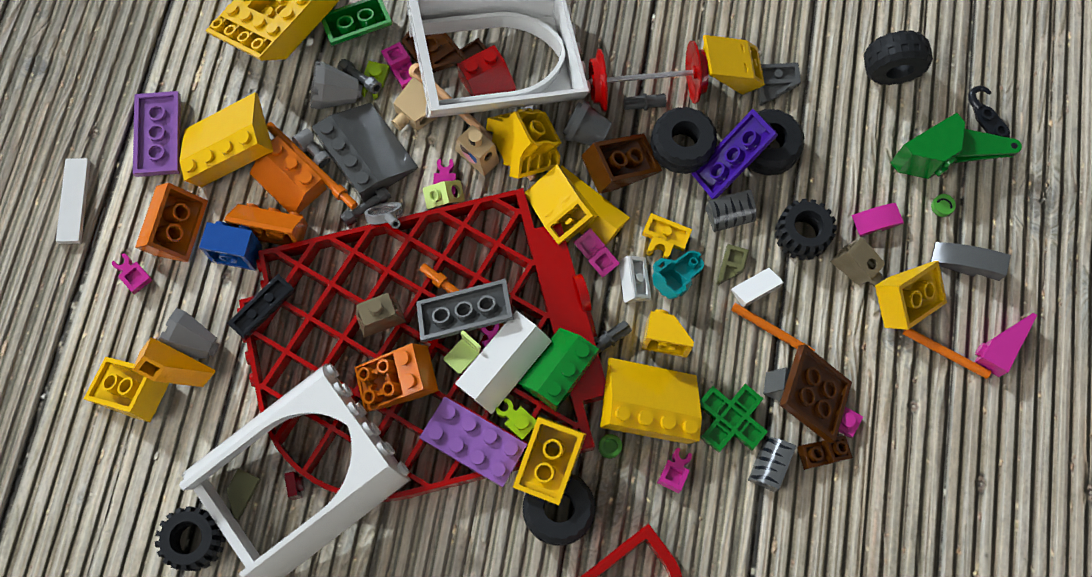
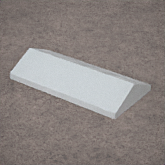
(503, 362)

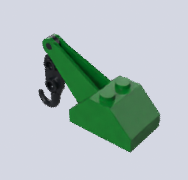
(952, 143)

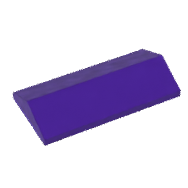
(735, 154)

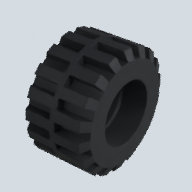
(815, 216)
(170, 539)

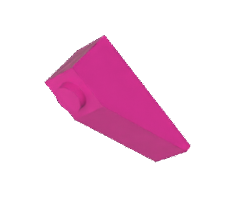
(1002, 350)

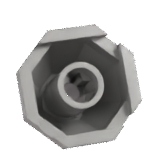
(332, 87)
(189, 336)

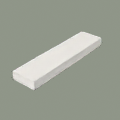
(73, 201)

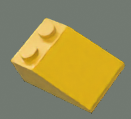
(911, 296)
(125, 390)
(549, 460)

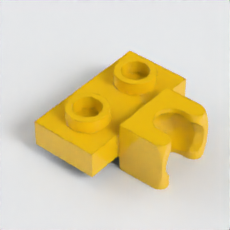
(665, 235)

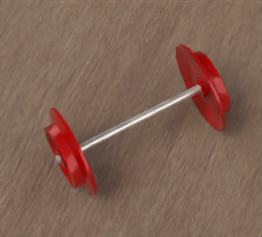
(695, 73)

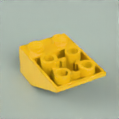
(734, 63)
(559, 201)

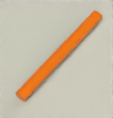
(765, 325)
(948, 353)

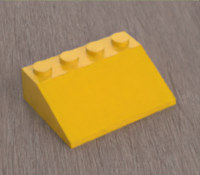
(224, 142)
(651, 402)

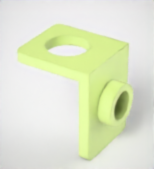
(441, 194)
(463, 353)

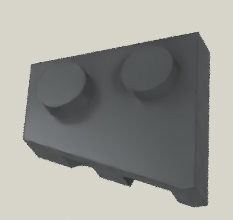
(778, 80)

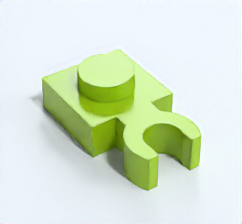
(379, 72)
(518, 421)

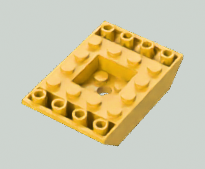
(269, 26)

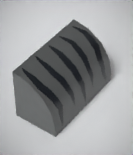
(731, 210)
(772, 463)

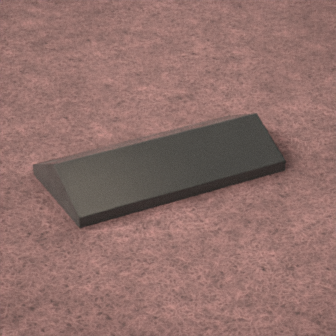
(464, 310)

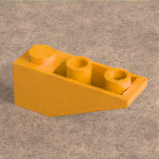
(169, 365)

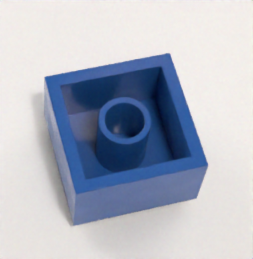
(230, 245)

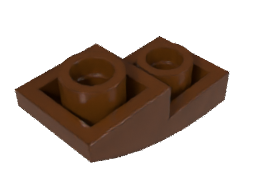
(824, 453)

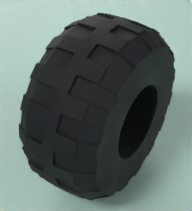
(898, 57)
(689, 123)
(791, 143)
(564, 532)

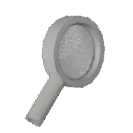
(385, 213)

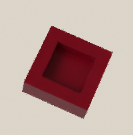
(294, 485)

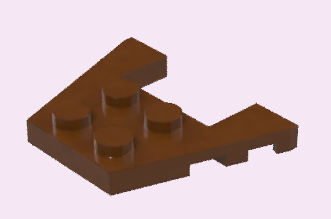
(443, 50)

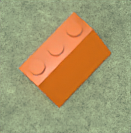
(287, 177)
(171, 223)
(270, 224)

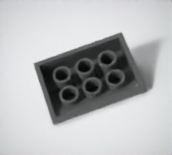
(364, 149)

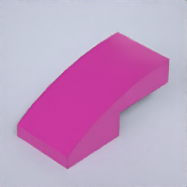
(399, 63)
(877, 219)
(596, 252)

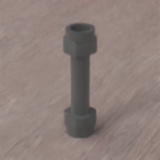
(370, 83)
(349, 217)

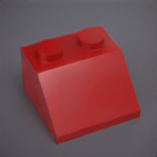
(486, 73)

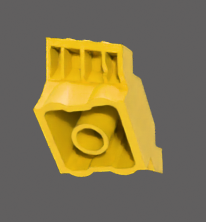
(525, 141)

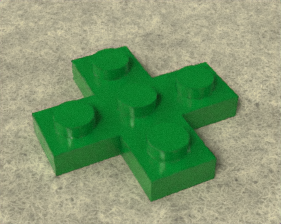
(732, 418)

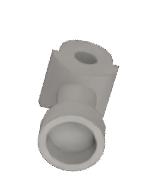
(305, 142)

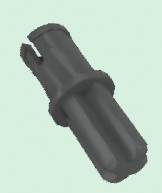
(645, 101)
(612, 336)

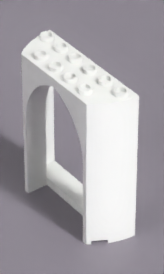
(542, 18)
(369, 481)

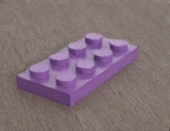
(156, 134)
(473, 441)

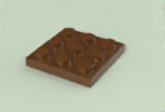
(816, 393)

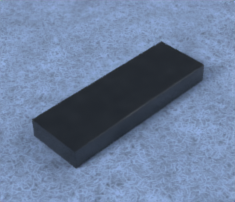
(261, 307)

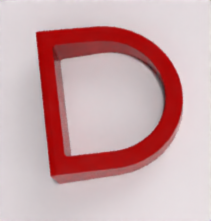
(646, 535)

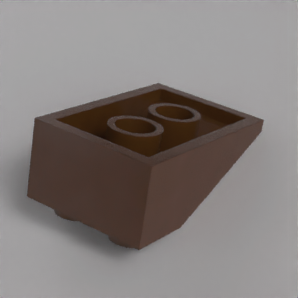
(620, 162)

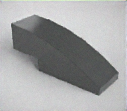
(971, 260)

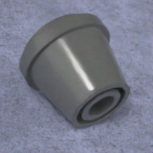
(586, 125)

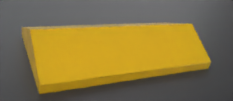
(610, 217)

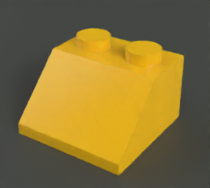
(666, 335)

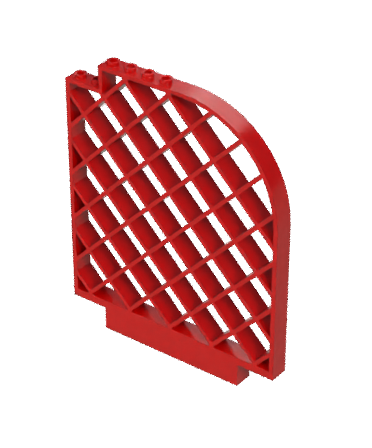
(549, 262)

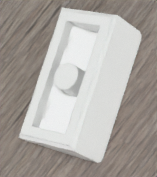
(634, 279)
(757, 287)

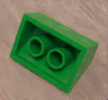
(355, 21)
(559, 368)

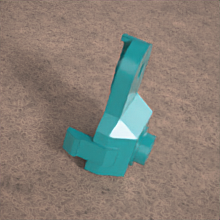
(677, 275)

